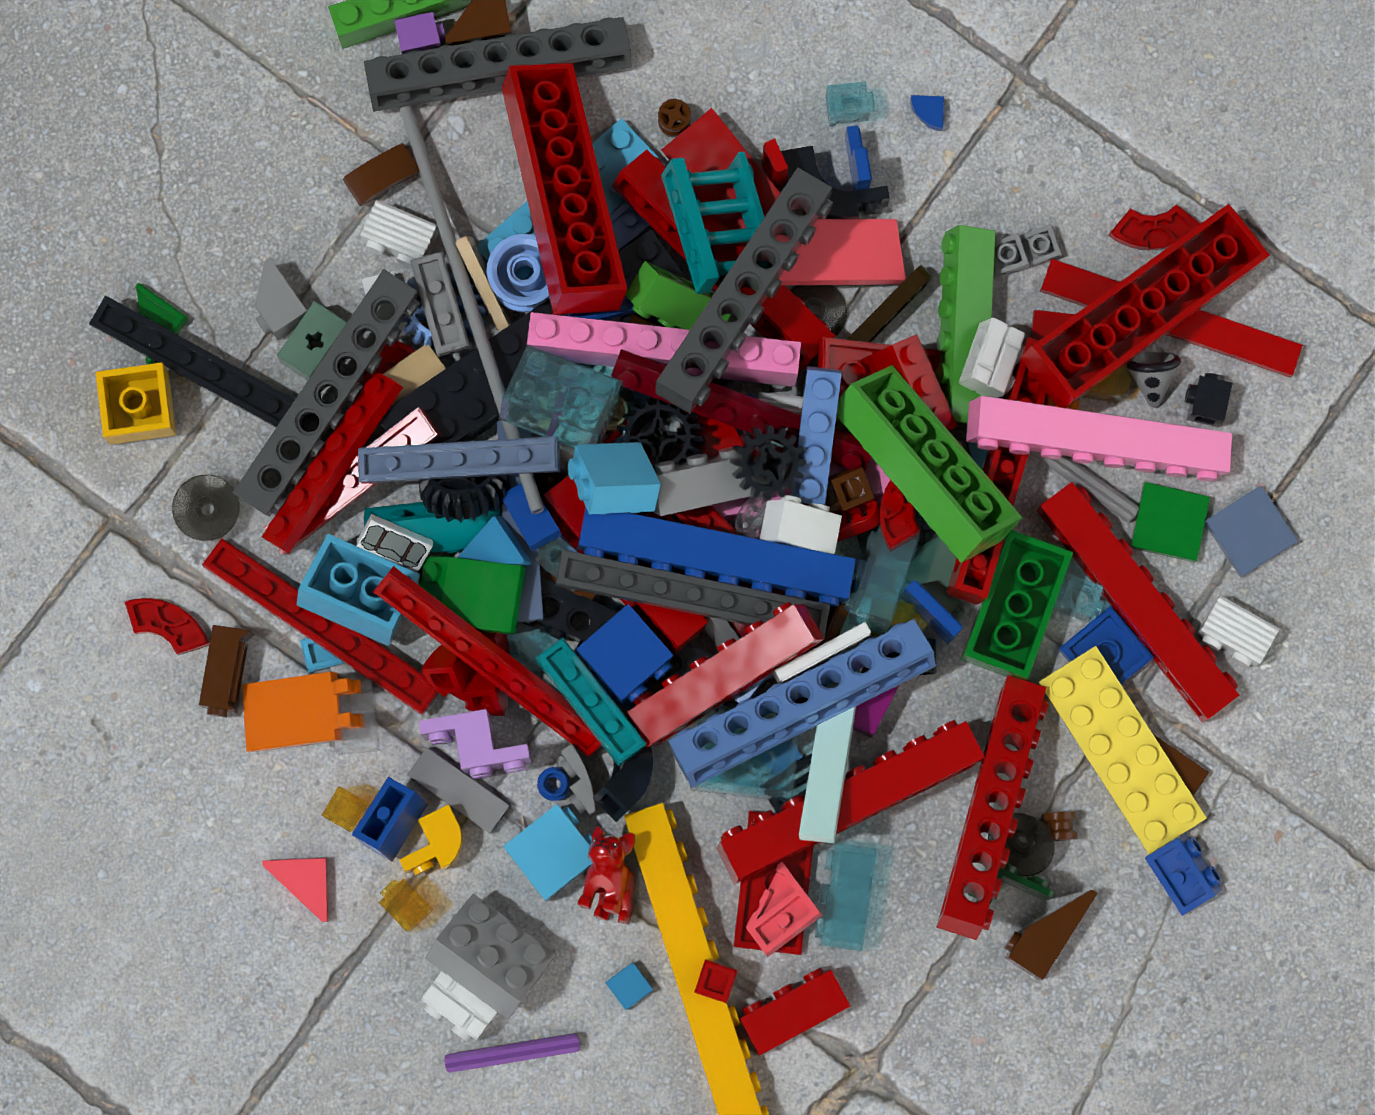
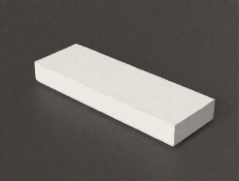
(822, 653)

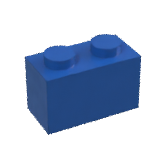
(390, 819)

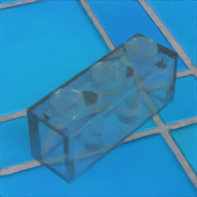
(880, 583)
(846, 897)

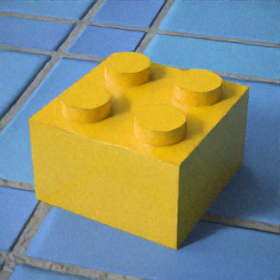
(135, 403)

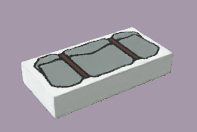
(394, 543)

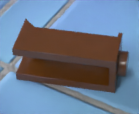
(224, 670)

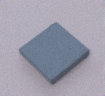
(1250, 531)

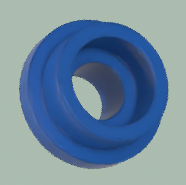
(545, 776)

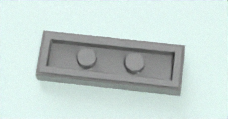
(439, 304)
(458, 790)

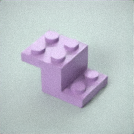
(475, 743)

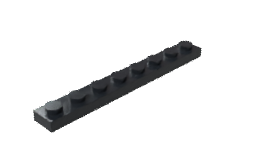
(196, 364)

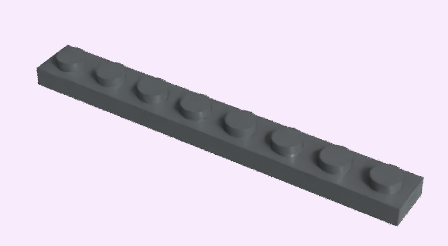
(676, 590)

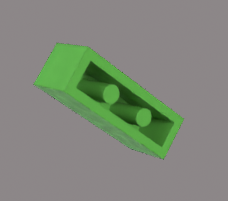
(667, 297)

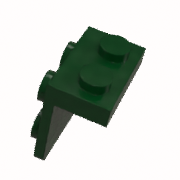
(1033, 885)

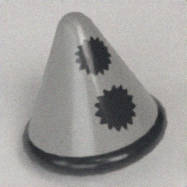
(1153, 374)

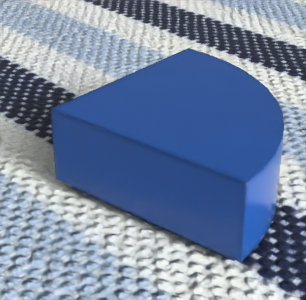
(929, 110)

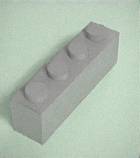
(702, 481)

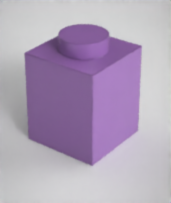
(419, 33)

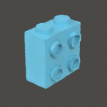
(614, 478)
(551, 851)

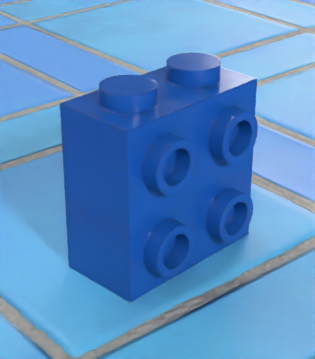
(626, 655)

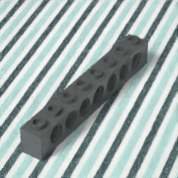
(485, 74)
(800, 192)
(384, 290)

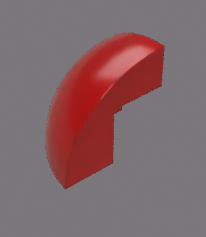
(455, 677)

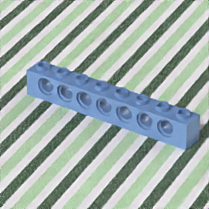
(793, 718)

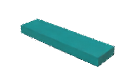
(590, 701)

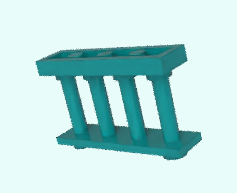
(688, 213)

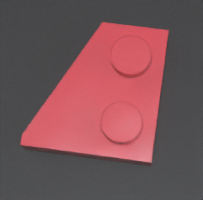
(782, 912)

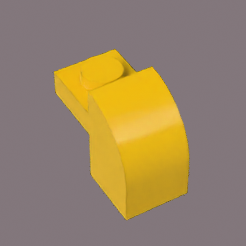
(444, 841)

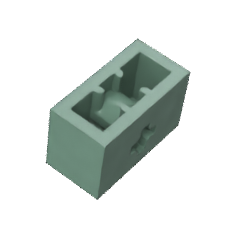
(315, 325)

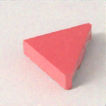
(305, 880)

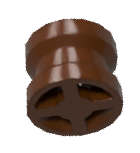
(675, 111)
(1061, 825)

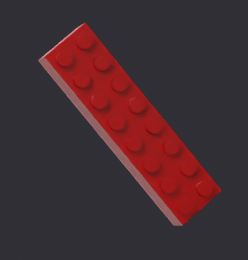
(563, 189)
(1144, 307)
(864, 795)

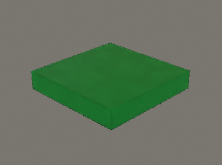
(1169, 522)

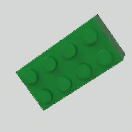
(1017, 606)

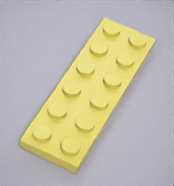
(1122, 750)

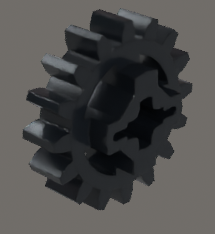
(762, 448)

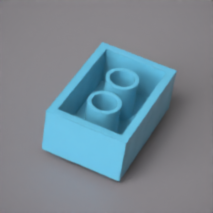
(342, 589)

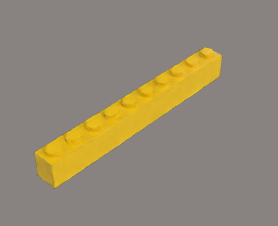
(687, 948)

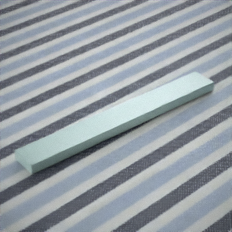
(827, 771)

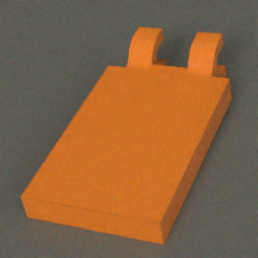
(297, 711)

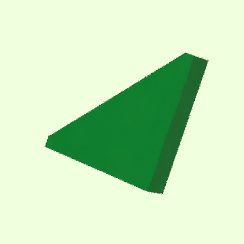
(159, 311)

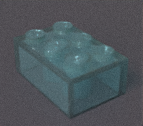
(559, 399)
(761, 777)

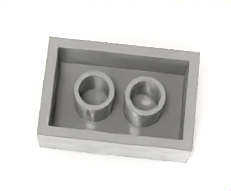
(490, 956)

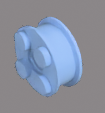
(501, 269)

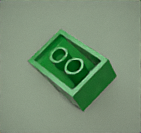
(477, 591)

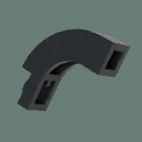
(845, 203)
(626, 783)

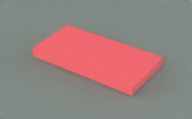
(848, 254)

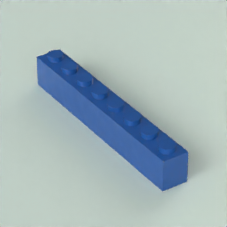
(718, 555)

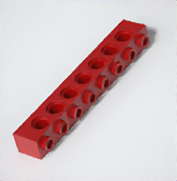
(973, 578)
(957, 912)

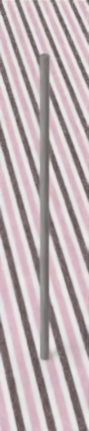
(465, 290)

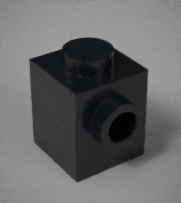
(1208, 399)

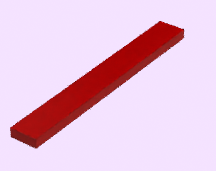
(1200, 329)
(343, 643)
(486, 658)

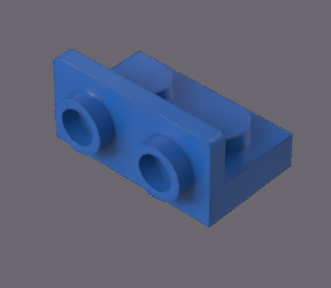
(1185, 873)

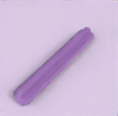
(512, 1053)

